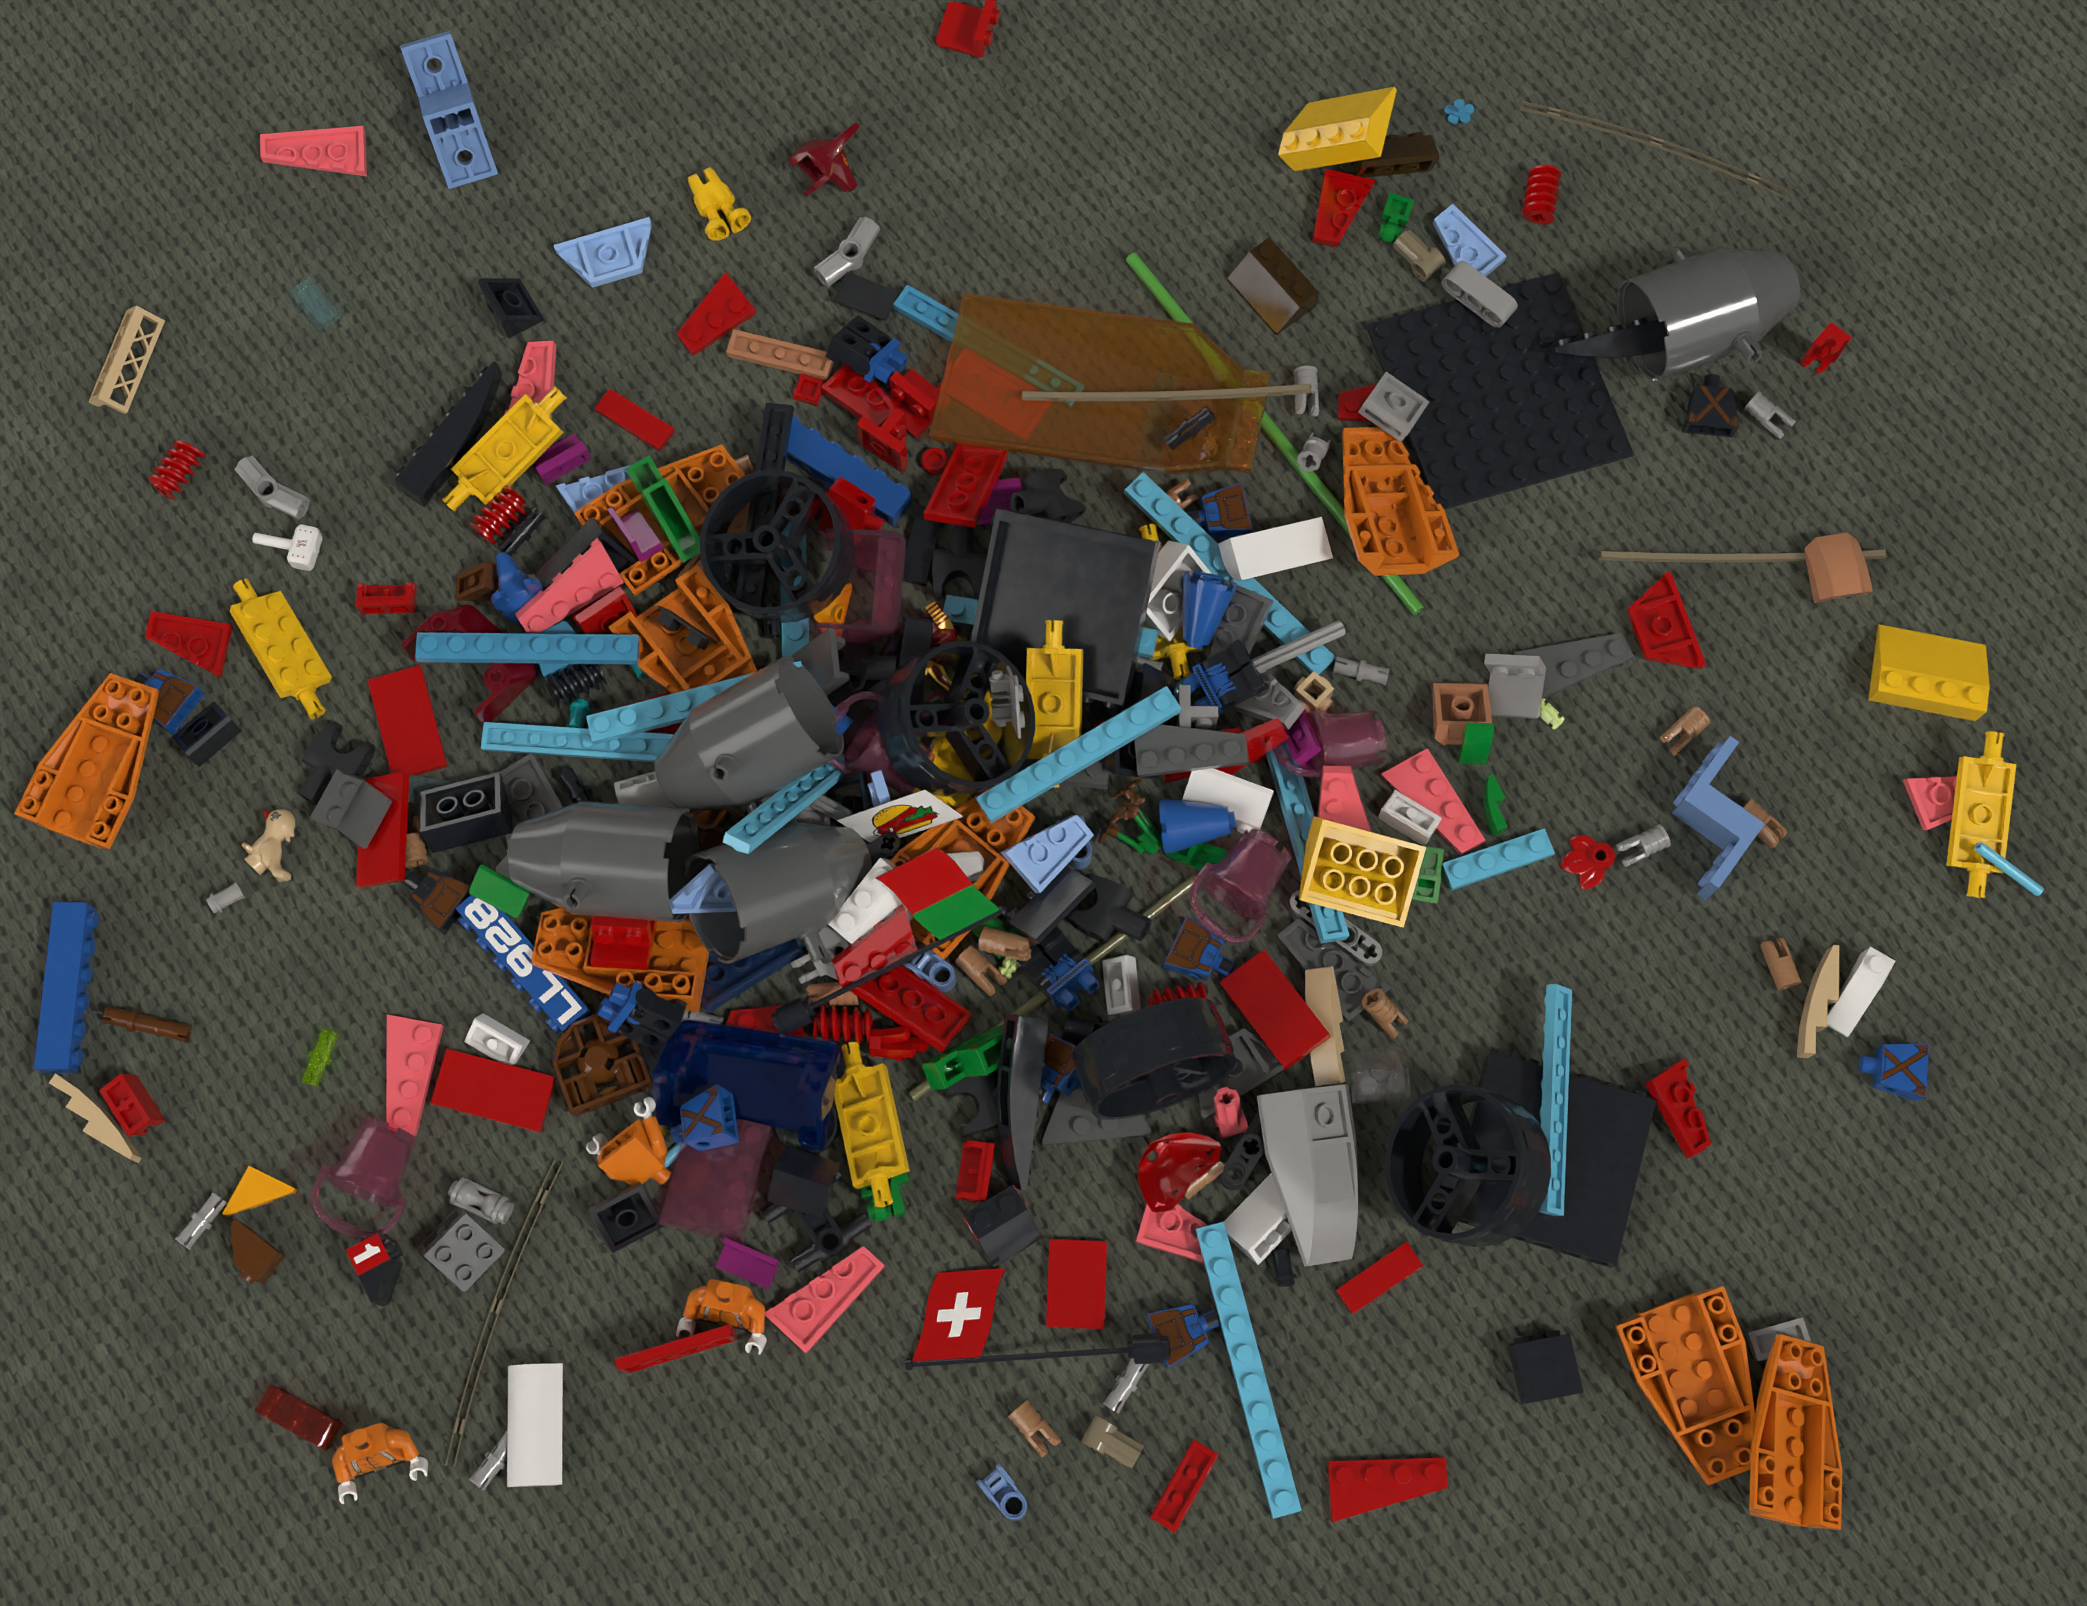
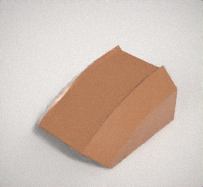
(1836, 568)
(1456, 705)

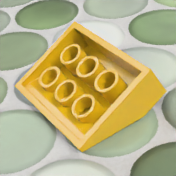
(1338, 130)
(1930, 673)
(1359, 871)

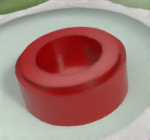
(934, 461)

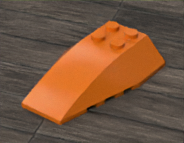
(1390, 508)
(673, 659)

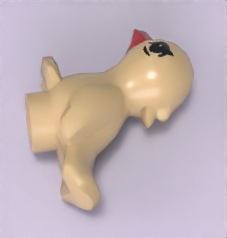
(267, 849)

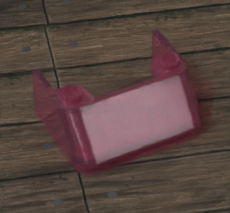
(885, 555)

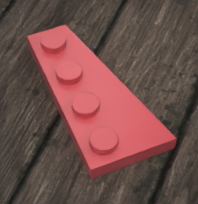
(321, 149)
(535, 372)
(578, 586)
(1427, 785)
(410, 1063)
(817, 1306)

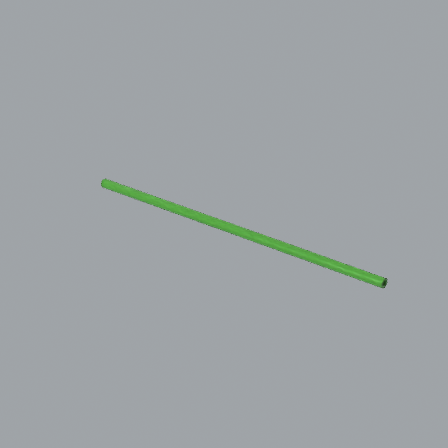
(1274, 434)

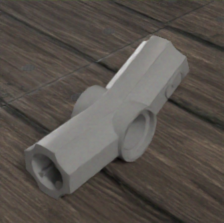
(857, 242)
(281, 497)

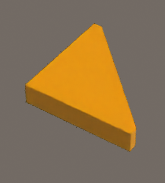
(837, 610)
(256, 1190)

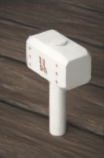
(302, 548)

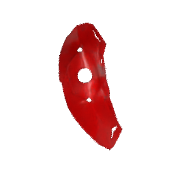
(1174, 1167)

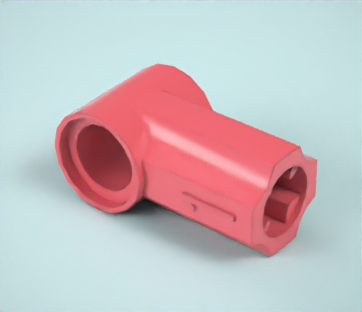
(1229, 1113)

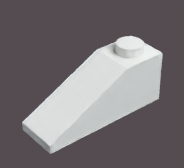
(1859, 990)

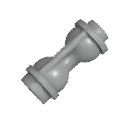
(493, 1207)

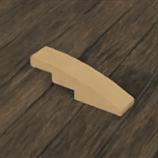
(1821, 993)
(1324, 1001)
(101, 1123)

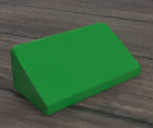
(499, 891)

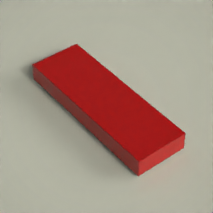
(634, 420)
(1379, 1278)
(1184, 1486)

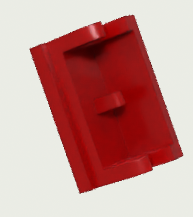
(1826, 347)
(386, 599)
(131, 1104)
(975, 1171)

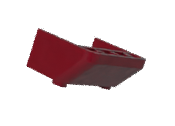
(502, 679)

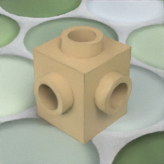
(1317, 687)

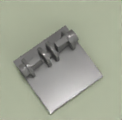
(1006, 698)

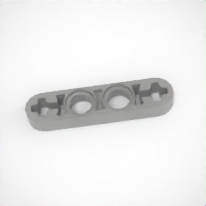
(1346, 947)

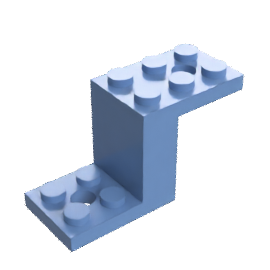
(449, 109)
(1716, 818)

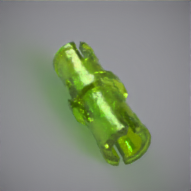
(319, 1057)

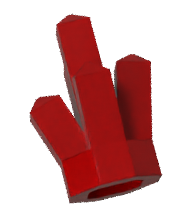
(895, 1043)

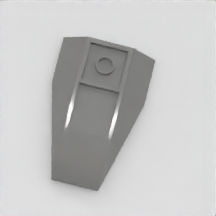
(1314, 1166)

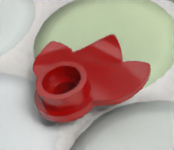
(1584, 862)

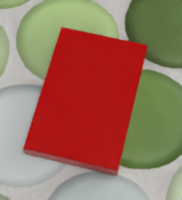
(1076, 1284)

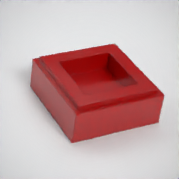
(808, 390)

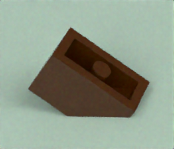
(253, 1253)

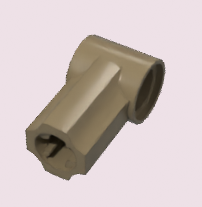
(1423, 260)
(1106, 1439)

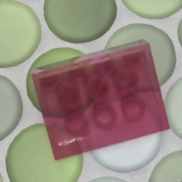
(717, 1187)

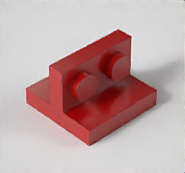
(915, 398)
(886, 441)
(603, 612)
(622, 942)

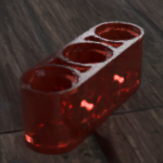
(298, 1417)

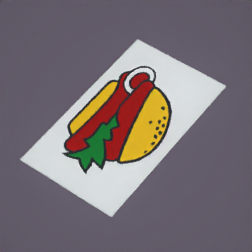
(901, 816)

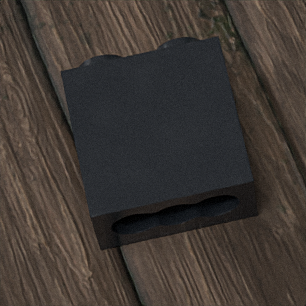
(1545, 1367)

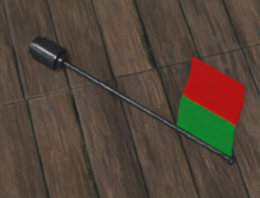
(936, 896)

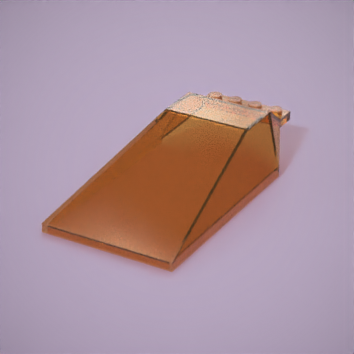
(1042, 347)

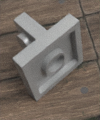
(1393, 407)
(1195, 716)

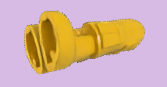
(714, 197)

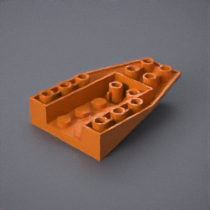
(674, 969)

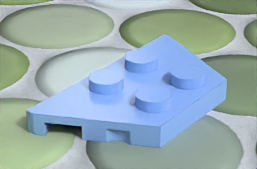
(608, 253)
(703, 894)

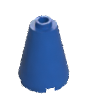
(1204, 606)
(1192, 823)

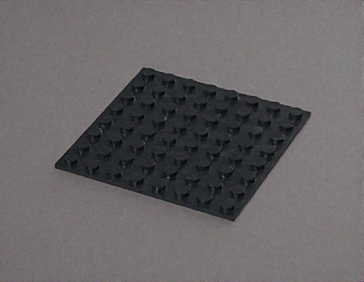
(1497, 397)

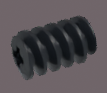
(573, 682)

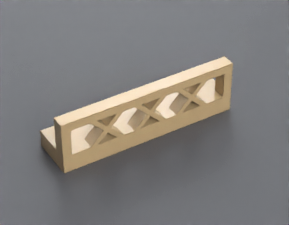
(117, 355)

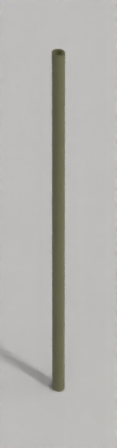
(1093, 957)

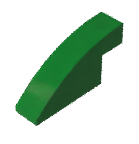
(665, 508)
(970, 1058)

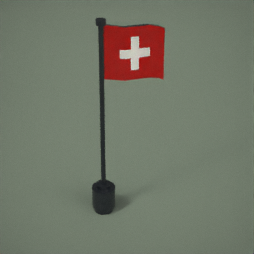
(962, 1316)

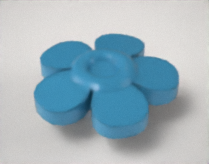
(1459, 112)

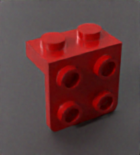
(968, 27)

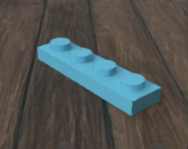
(1497, 859)

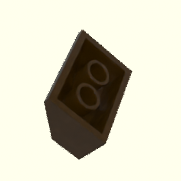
(1400, 156)
(1273, 286)

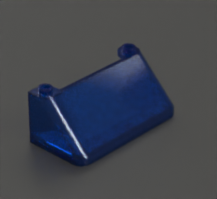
(771, 1075)

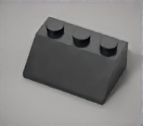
(579, 544)
(465, 812)
(1047, 909)

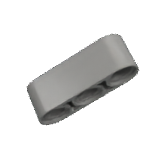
(1479, 294)

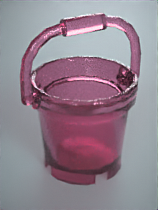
(1344, 739)
(867, 752)
(1242, 882)
(369, 1170)

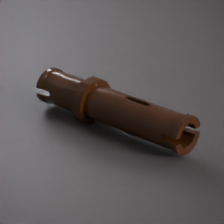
(135, 1021)

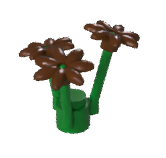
(1149, 837)

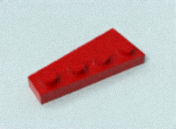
(1373, 1484)

